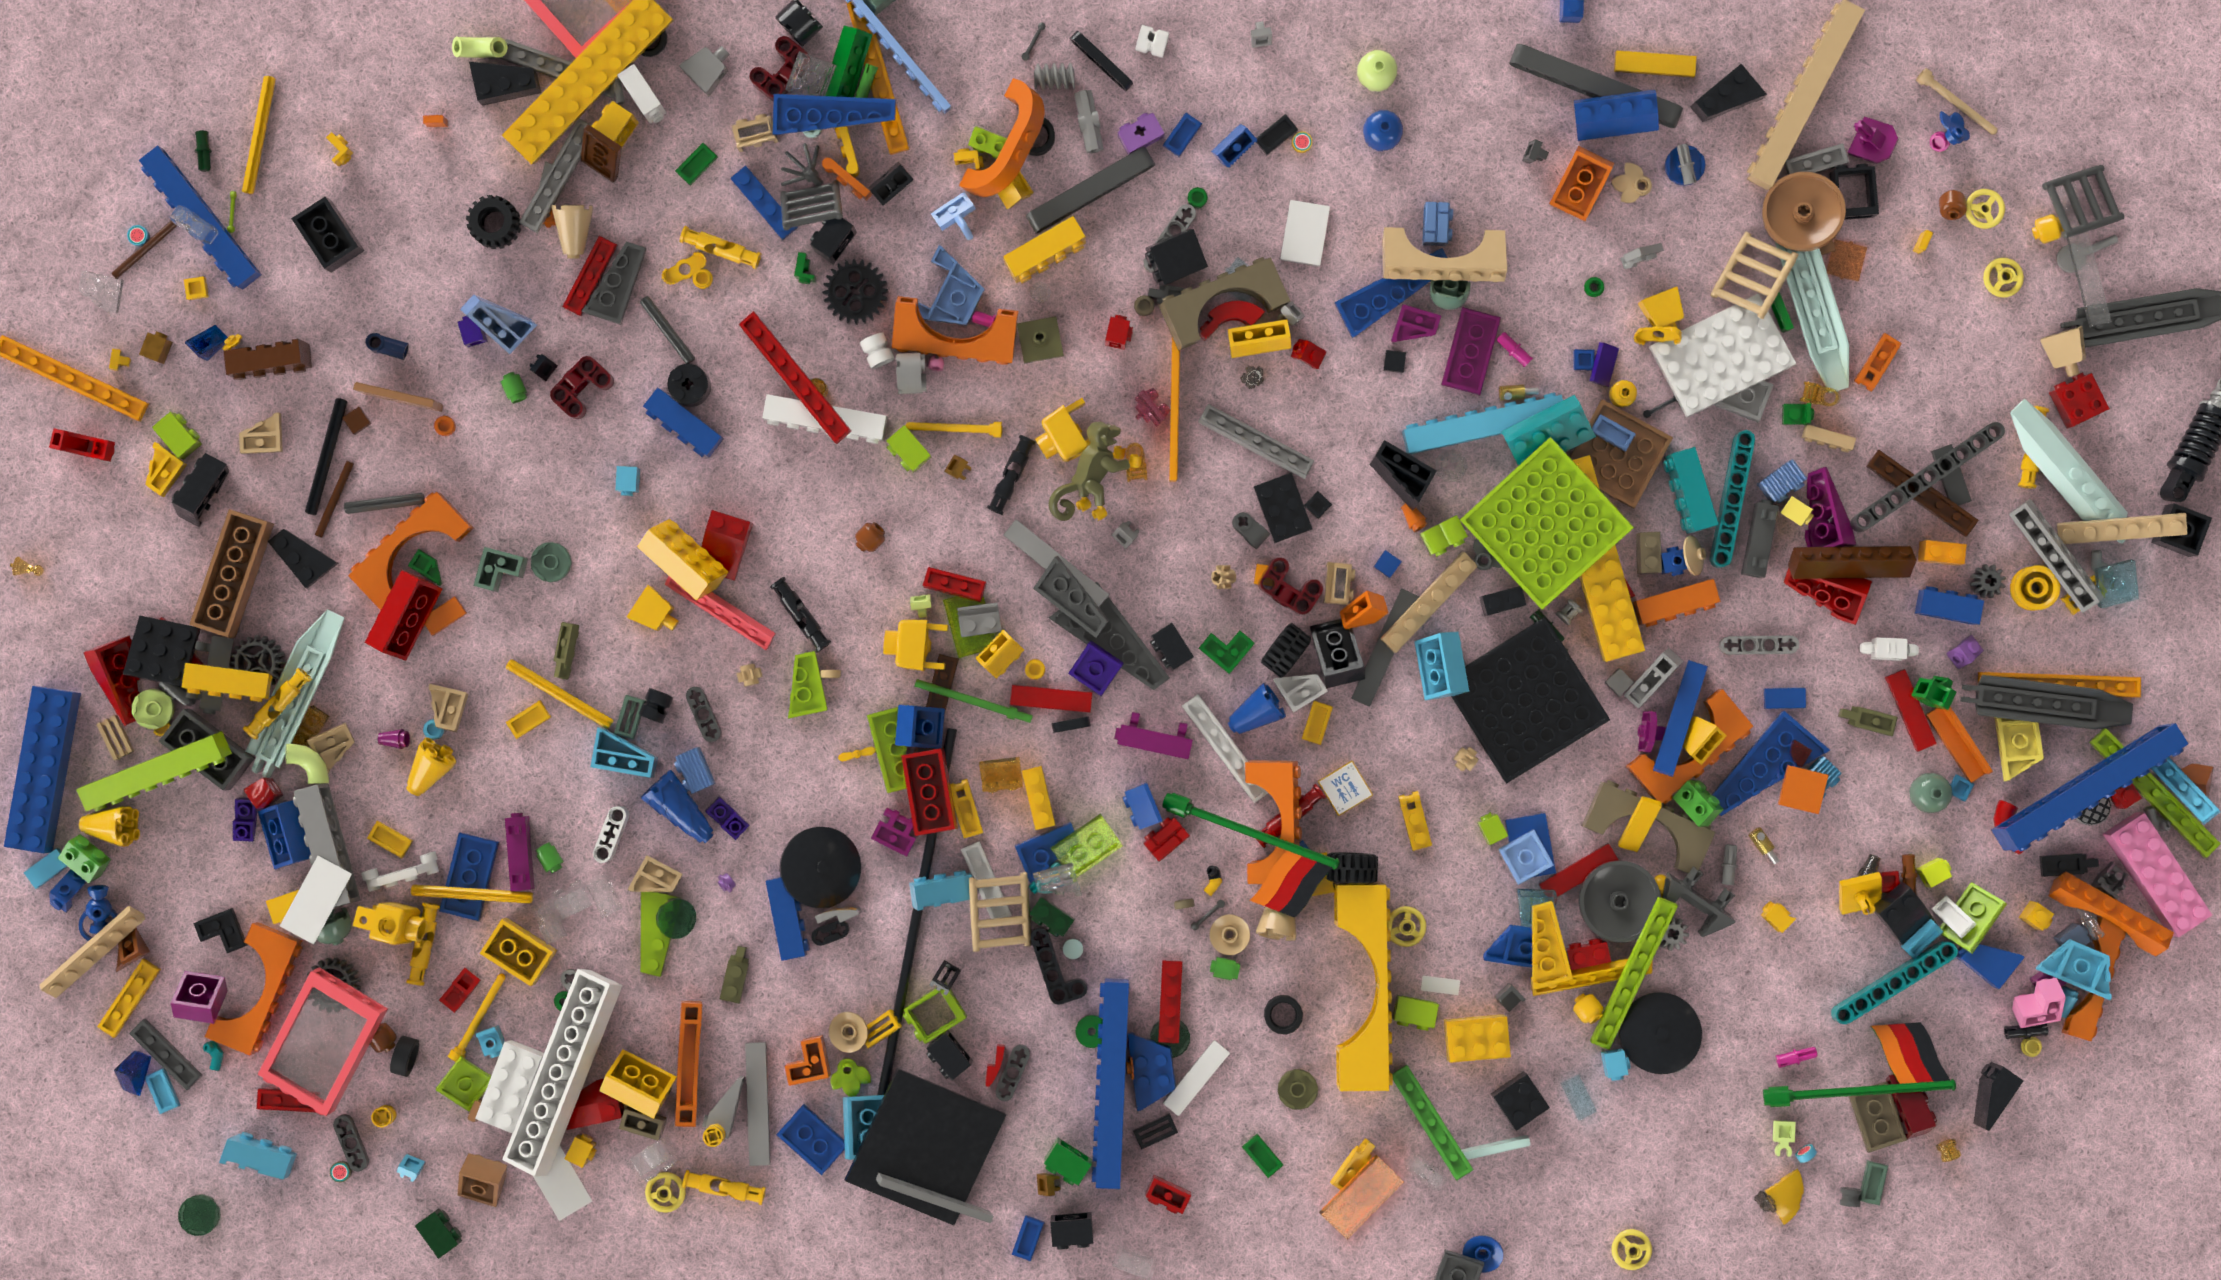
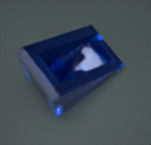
(207, 342)
(133, 1071)

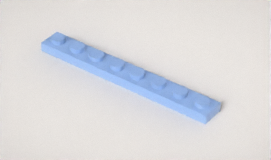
(900, 55)

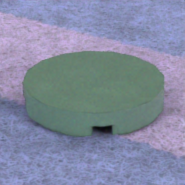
(551, 562)

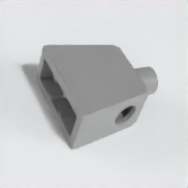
(706, 68)

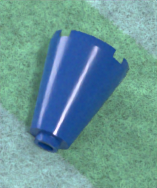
(1256, 711)

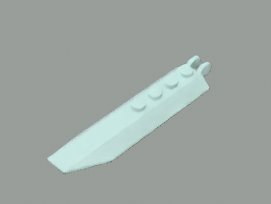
(1819, 317)
(2064, 466)
(312, 655)

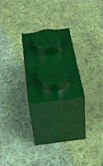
(439, 1233)

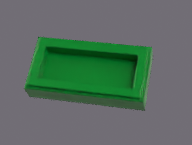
(696, 164)
(1781, 314)
(1262, 1155)

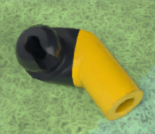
(1214, 879)

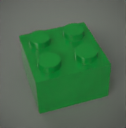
(1067, 1161)

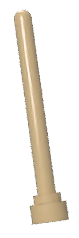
(1926, 78)

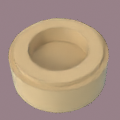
(830, 673)

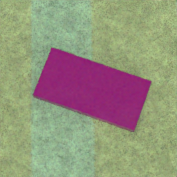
(1471, 351)

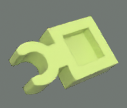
(1783, 1134)

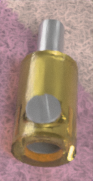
(1515, 392)
(1763, 844)

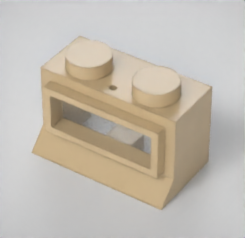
(754, 132)
(1338, 583)

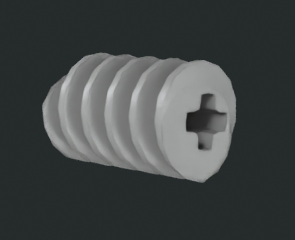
(1054, 76)

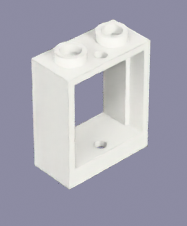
(642, 94)

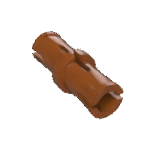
(1909, 871)

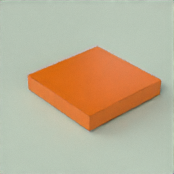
(1803, 789)

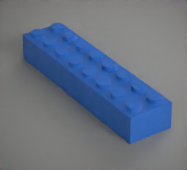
(42, 769)

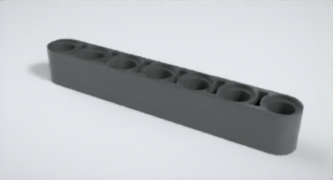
(1090, 190)

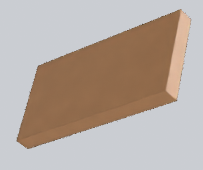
(398, 396)

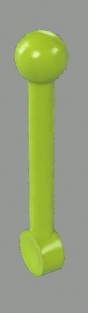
(231, 228)

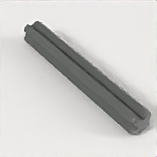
(667, 330)
(384, 503)

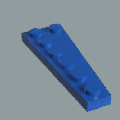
(812, 113)
(1377, 299)

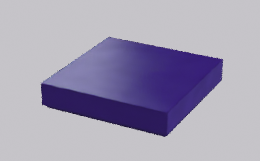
(1095, 668)

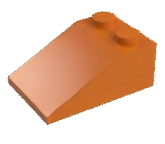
(1581, 183)

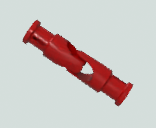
(1306, 803)

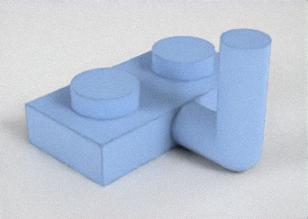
(953, 212)

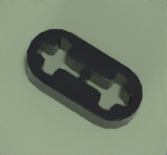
(1071, 724)
(832, 937)

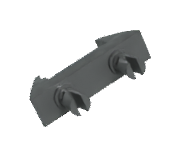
(1717, 916)

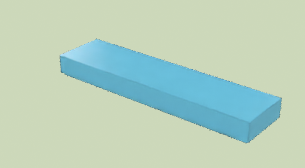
(2186, 791)

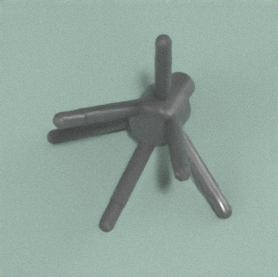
(808, 173)

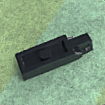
(2072, 863)

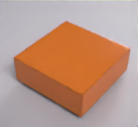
(435, 121)

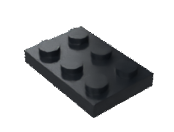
(1282, 507)

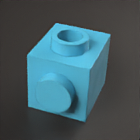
(627, 480)
(1615, 1064)

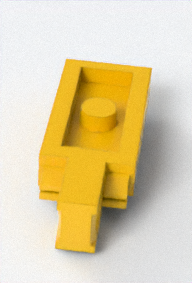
(1353, 1164)

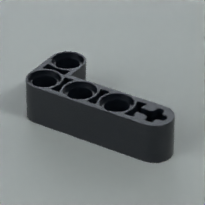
(1053, 964)

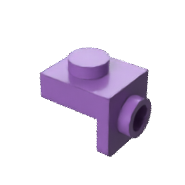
(1965, 652)

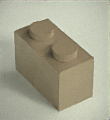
(1648, 553)
(641, 1124)

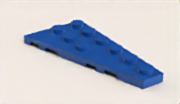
(1766, 762)

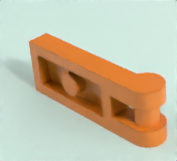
(845, 178)
(1878, 361)

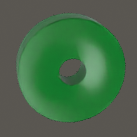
(1081, 1031)

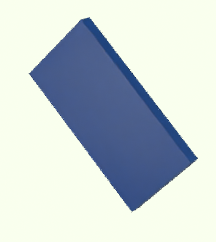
(469, 868)

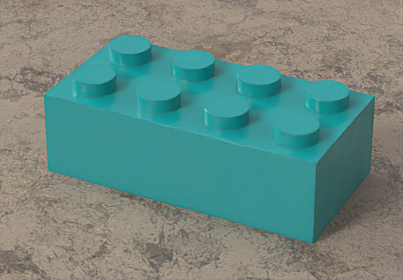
(1562, 422)
(1690, 490)

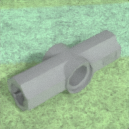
(1088, 121)

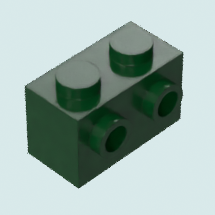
(1051, 916)

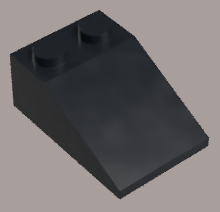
(1337, 653)
(1902, 912)
(1994, 1093)

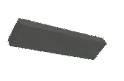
(165, 1054)

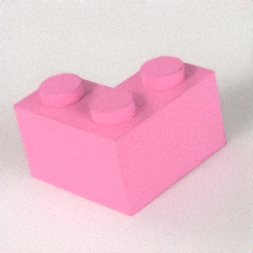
(2042, 1006)

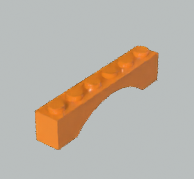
(2079, 894)
(2084, 1017)
(688, 1063)

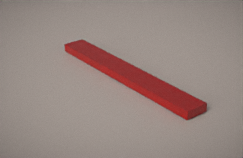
(795, 377)

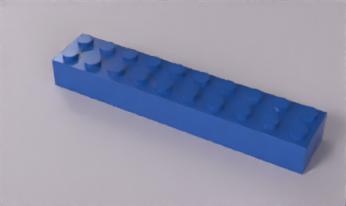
(2090, 787)
(1112, 1083)

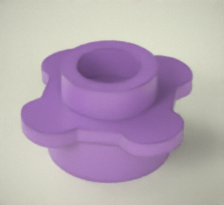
(726, 882)

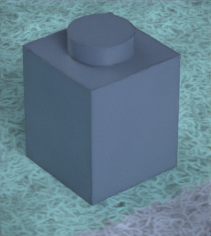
(2074, 932)

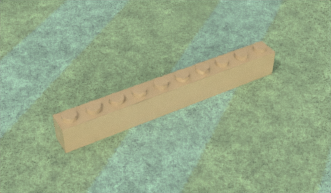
(1805, 94)

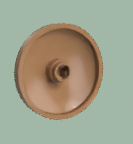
(1803, 211)

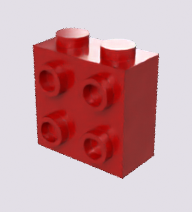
(2078, 399)

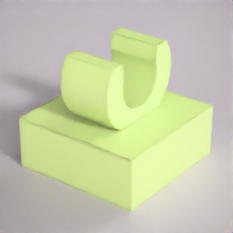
(921, 603)

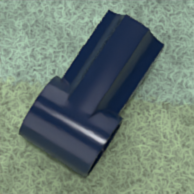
(388, 346)

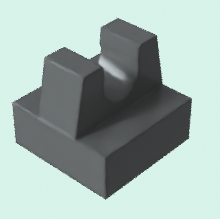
(1535, 152)

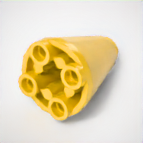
(429, 766)
(112, 825)

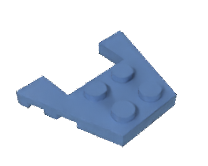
(957, 295)

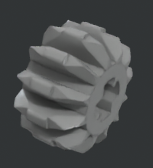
(1678, 928)

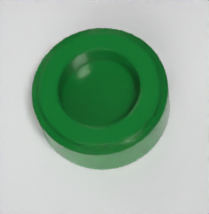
(1197, 197)

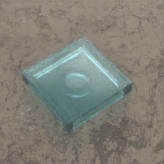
(2117, 583)

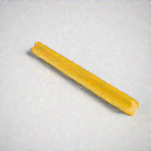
(258, 134)
(559, 694)
(471, 893)

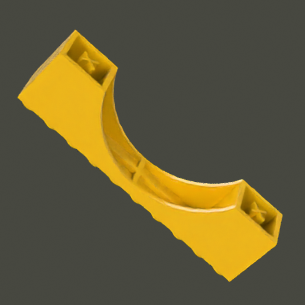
(1366, 1056)

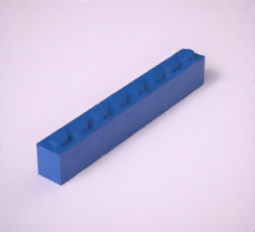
(180, 192)

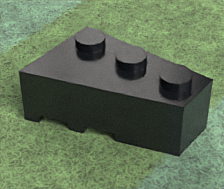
(1402, 473)

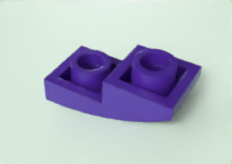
(727, 818)
(245, 820)

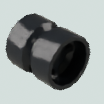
(655, 706)

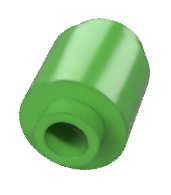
(514, 387)
(549, 858)
(1225, 968)

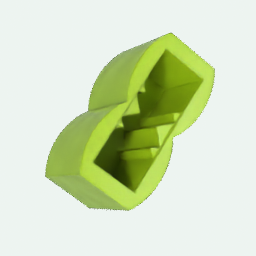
(1443, 535)

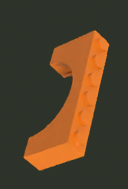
(914, 334)
(435, 515)
(1726, 717)
(1281, 782)
(278, 954)

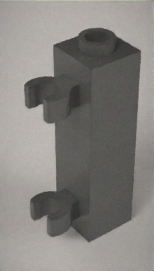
(1760, 539)
(219, 656)

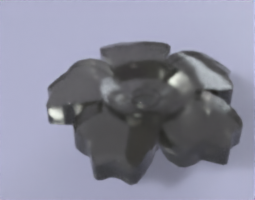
(1252, 376)
(1766, 1202)

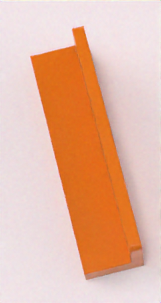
(1958, 743)

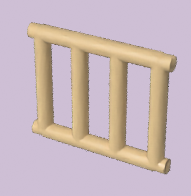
(1738, 257)
(975, 904)

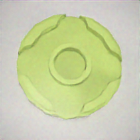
(153, 708)

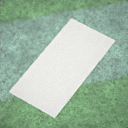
(315, 899)
(563, 1187)

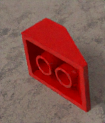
(726, 540)

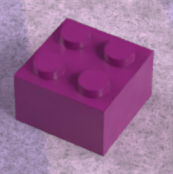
(199, 997)

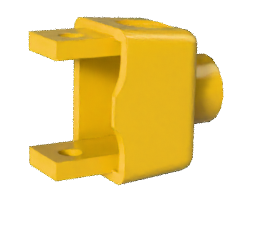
(1062, 434)
(912, 644)
(399, 919)

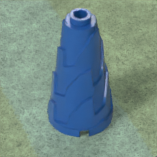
(673, 802)

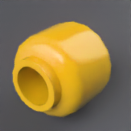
(2047, 228)
(1616, 392)
(1588, 1008)

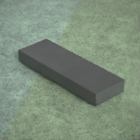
(1954, 482)

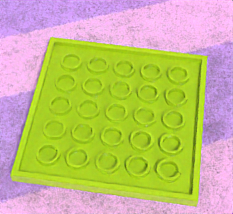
(1546, 523)

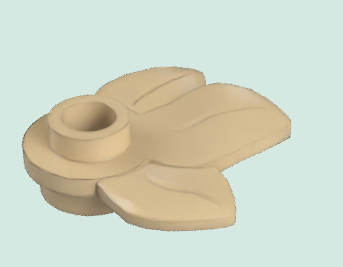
(1629, 183)

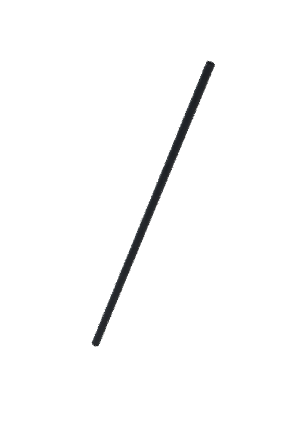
(911, 941)

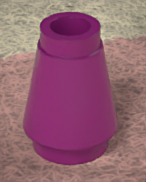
(396, 739)

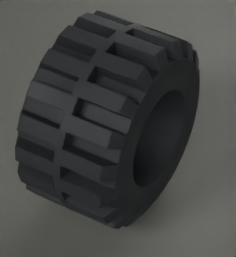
(482, 210)
(1286, 650)
(1354, 868)

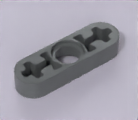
(692, 702)
(1001, 1084)
(341, 1130)

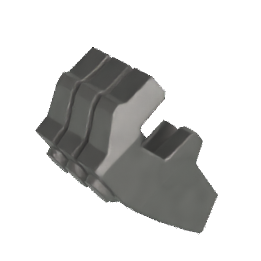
(2111, 880)

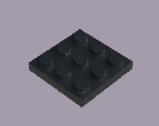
(161, 650)

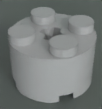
(909, 373)

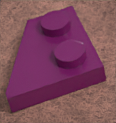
(1414, 324)

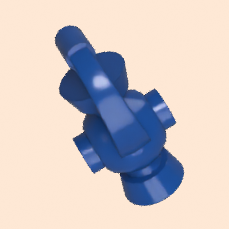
(97, 910)

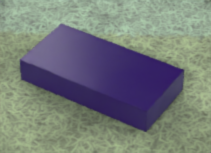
(1604, 364)

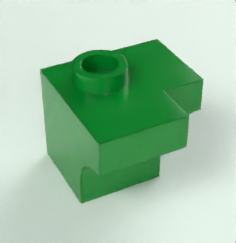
(1935, 692)

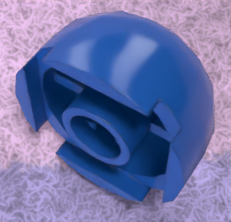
(1383, 130)

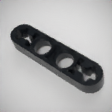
(1101, 60)

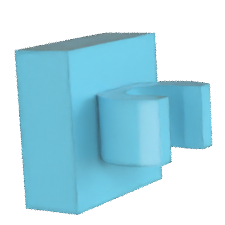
(410, 1167)

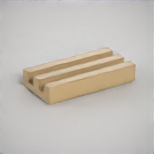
(110, 746)

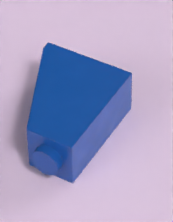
(1991, 963)

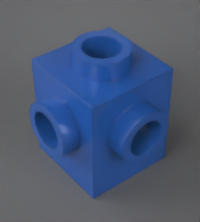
(1668, 563)

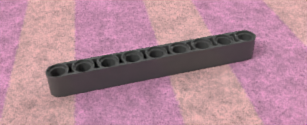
(1583, 80)
(1934, 470)

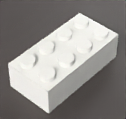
(509, 1085)

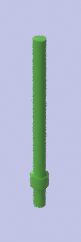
(1010, 712)

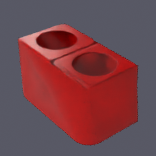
(261, 794)

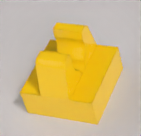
(116, 360)

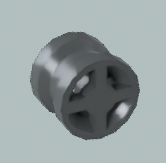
(1850, 1197)

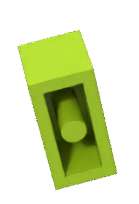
(177, 435)
(908, 449)
(1415, 1011)

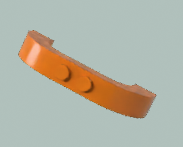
(1016, 148)

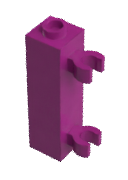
(1154, 741)
(519, 852)

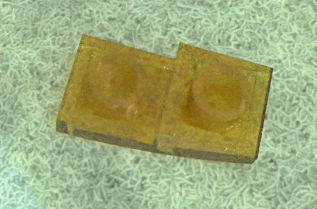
(310, 726)

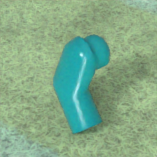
(216, 1054)

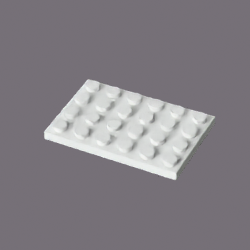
(1722, 357)

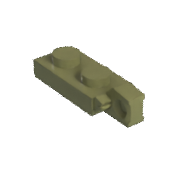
(565, 649)
(1870, 720)
(735, 976)

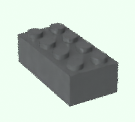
(192, 727)

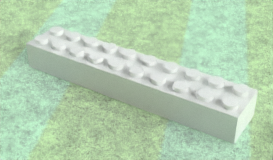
(562, 1072)

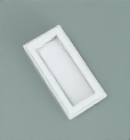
(1954, 916)

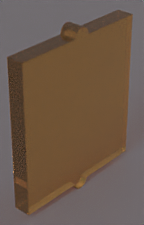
(1846, 260)

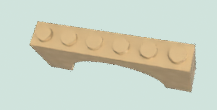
(1405, 261)

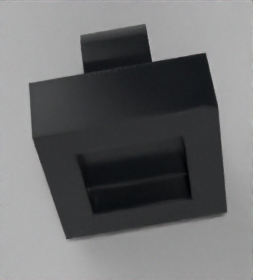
(543, 367)

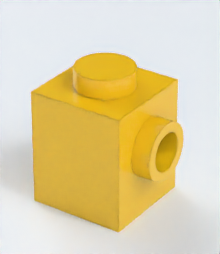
(2036, 916)
(581, 1150)

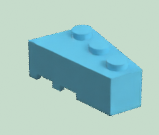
(621, 756)
(940, 889)
(259, 1155)

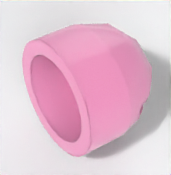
(935, 364)

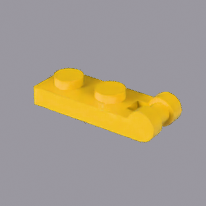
(848, 151)
(966, 810)
(1415, 821)

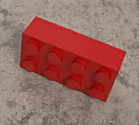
(403, 615)
(929, 791)

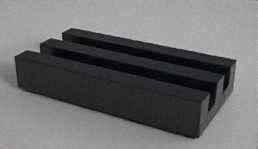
(940, 984)
(1171, 1124)

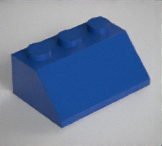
(284, 834)

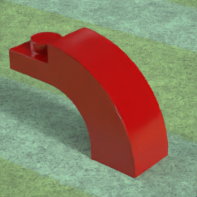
(1231, 311)
(82, 445)

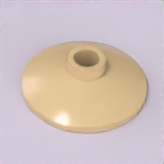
(1693, 555)
(1231, 945)
(839, 1032)

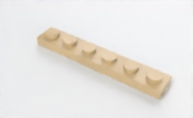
(2122, 528)
(1429, 602)
(92, 951)

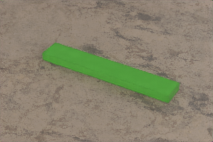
(1431, 1122)

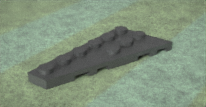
(1120, 641)

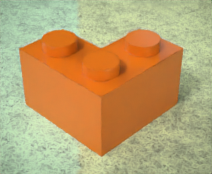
(815, 1062)

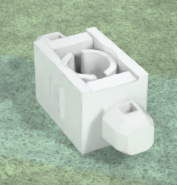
(1889, 649)

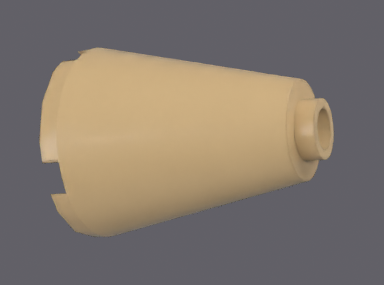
(572, 228)
(1276, 925)

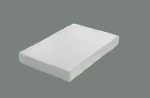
(1305, 233)

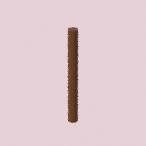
(143, 249)
(334, 499)

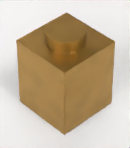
(156, 347)

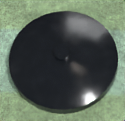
(820, 867)
(1660, 1033)

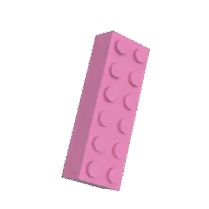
(2157, 874)

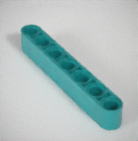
(1738, 491)
(1904, 982)

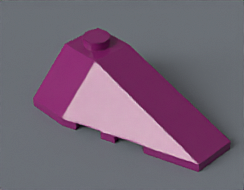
(1830, 522)

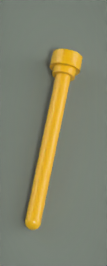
(993, 429)
(459, 1050)

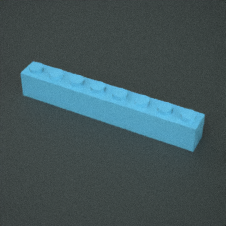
(1473, 424)

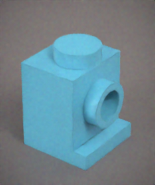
(491, 1034)

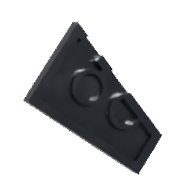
(301, 558)

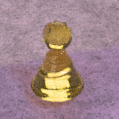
(20, 567)

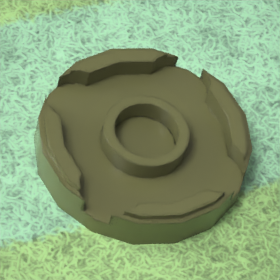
(1297, 1083)

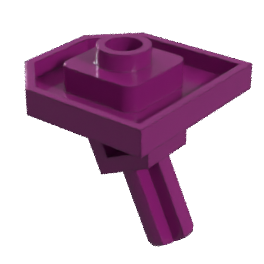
(1873, 140)
(1649, 731)

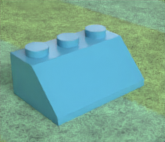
(1441, 665)
(858, 1115)

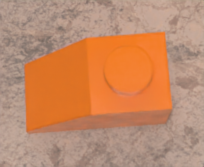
(1364, 610)

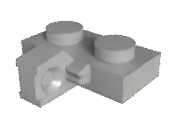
(1641, 254)

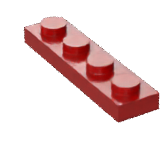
(1170, 1001)

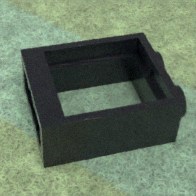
(1871, 189)

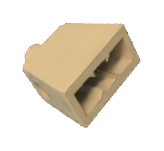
(2066, 349)

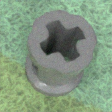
(1571, 606)

